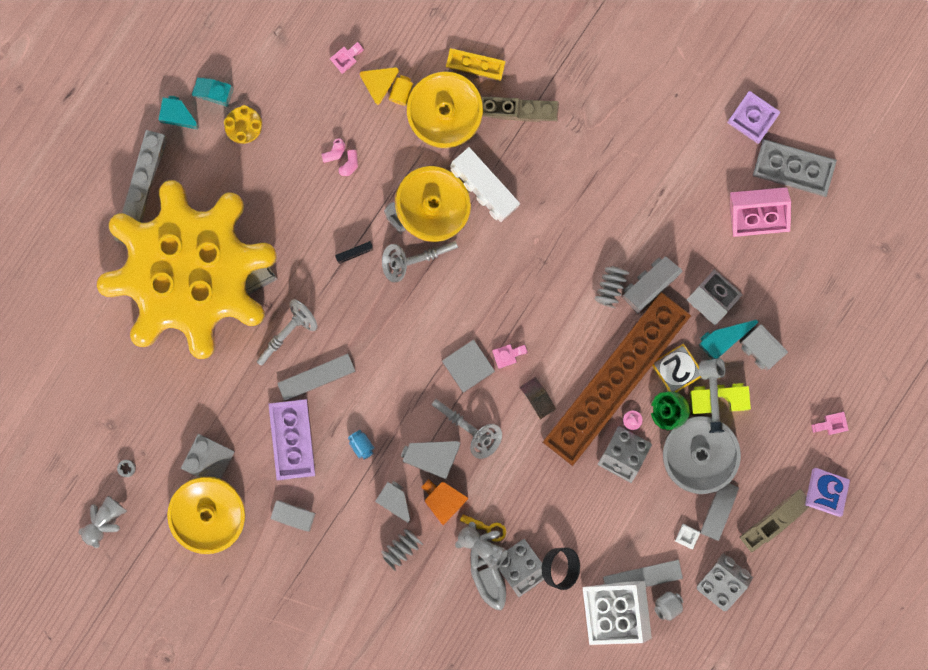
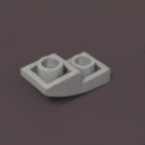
(293, 516)

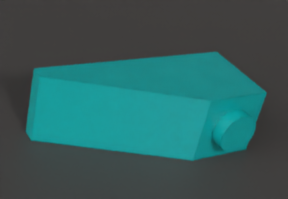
(722, 339)

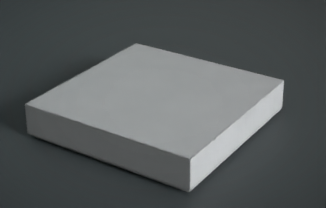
(468, 366)

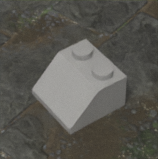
(714, 297)
(763, 348)
(207, 458)
(394, 500)

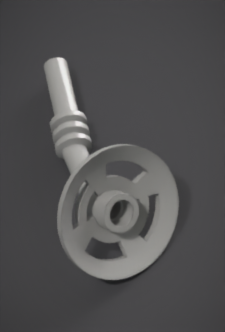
(402, 262)
(298, 319)
(480, 435)

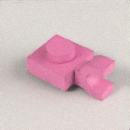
(345, 59)
(506, 356)
(833, 424)

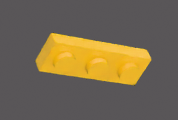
(475, 64)

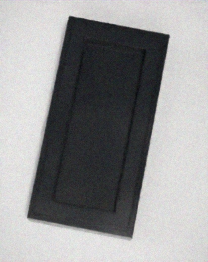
(354, 252)

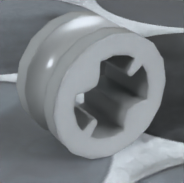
(131, 464)

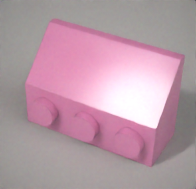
(760, 211)

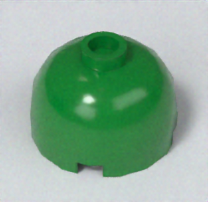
(670, 410)

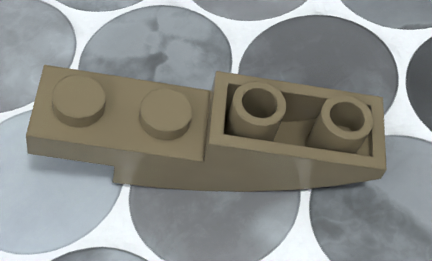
(520, 109)
(775, 521)

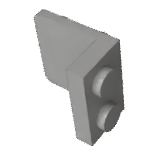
(725, 582)

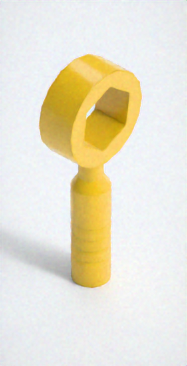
(480, 525)

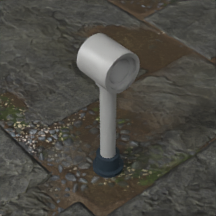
(713, 370)

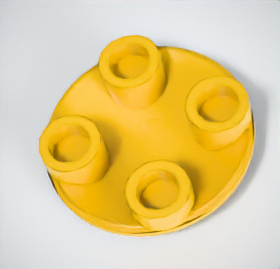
(243, 125)

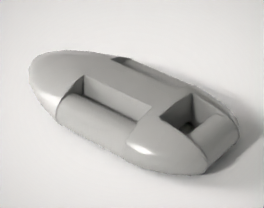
(490, 586)

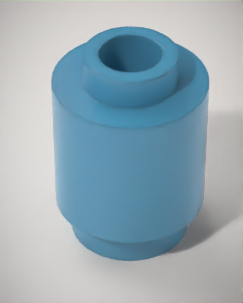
(361, 444)

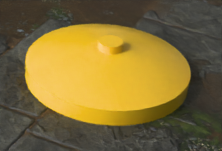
(444, 110)
(432, 203)
(206, 515)

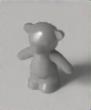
(102, 521)
(480, 546)

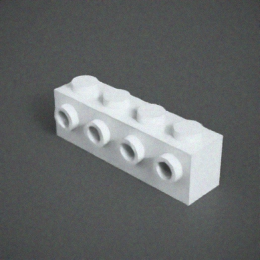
(484, 184)

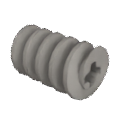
(611, 286)
(400, 549)

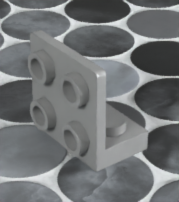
(625, 454)
(522, 568)

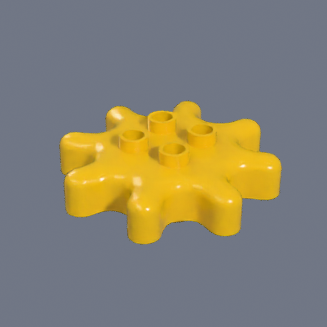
(186, 269)

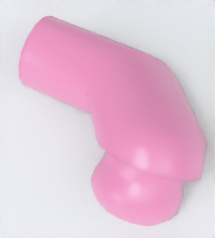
(336, 152)
(351, 165)

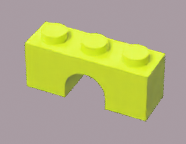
(737, 398)

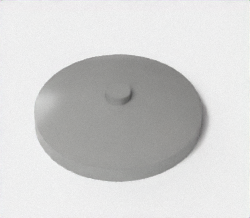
(701, 459)

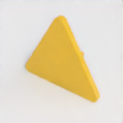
(378, 82)

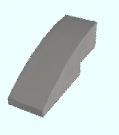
(719, 512)

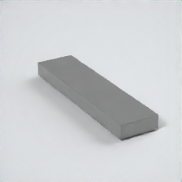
(316, 377)
(651, 575)

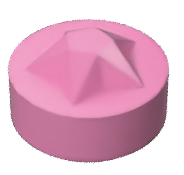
(632, 420)

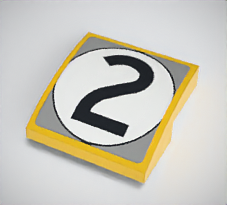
(677, 369)

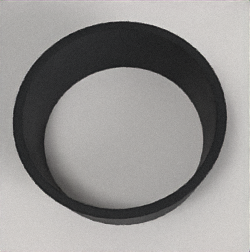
(573, 568)

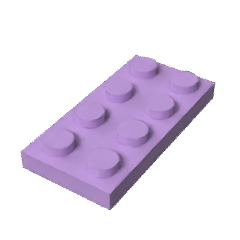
(291, 439)

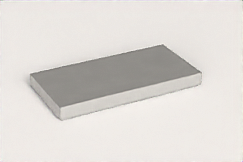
(794, 168)

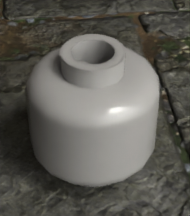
(668, 606)

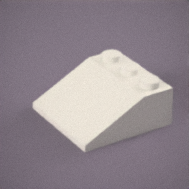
(617, 613)

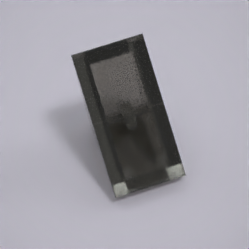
(538, 398)

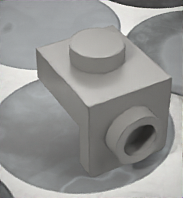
(391, 216)

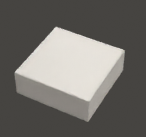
(687, 536)

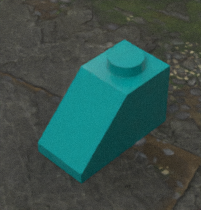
(213, 91)
(175, 113)

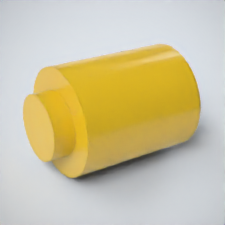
(401, 90)

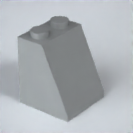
(432, 456)

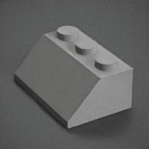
(651, 283)

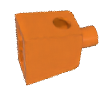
(443, 500)

